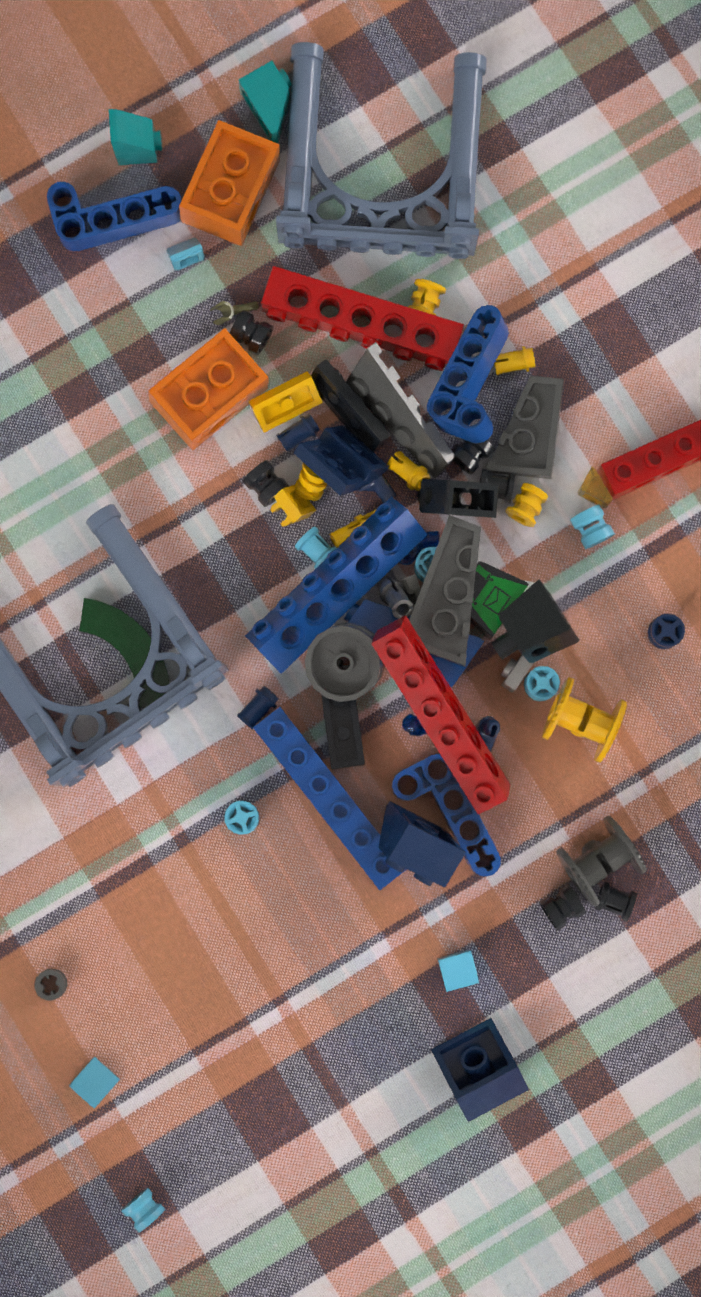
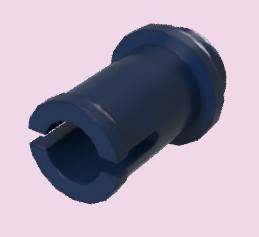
(298, 432)
(258, 707)

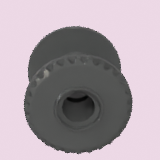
(601, 859)

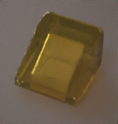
(594, 489)

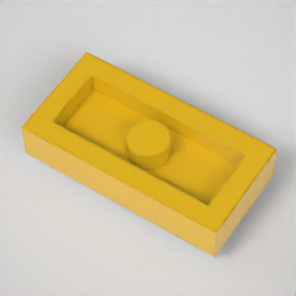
(285, 401)

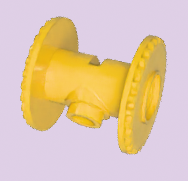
(584, 719)

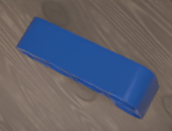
(116, 210)
(483, 334)
(453, 818)

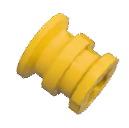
(426, 296)
(309, 484)
(527, 505)

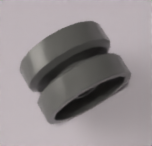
(325, 666)

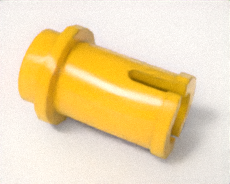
(515, 361)
(408, 470)

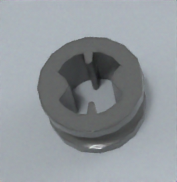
(40, 986)

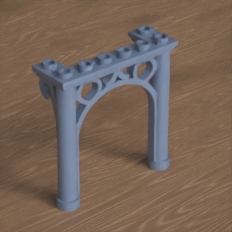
(461, 170)
(163, 613)

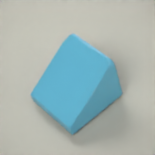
(185, 253)
(458, 970)
(94, 1082)

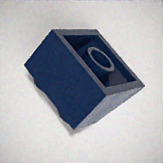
(418, 846)
(479, 1069)

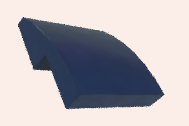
(341, 460)

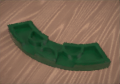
(126, 637)

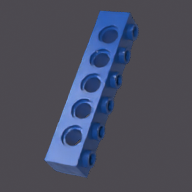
(336, 584)
(326, 795)

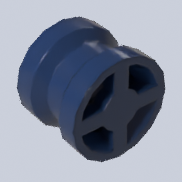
(670, 627)

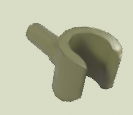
(230, 310)

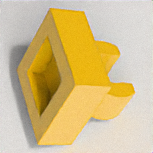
(293, 505)

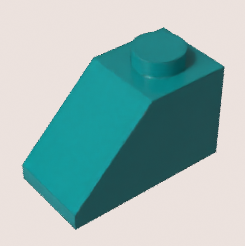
(267, 97)
(133, 138)

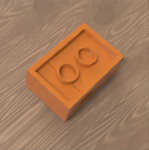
(229, 183)
(208, 389)

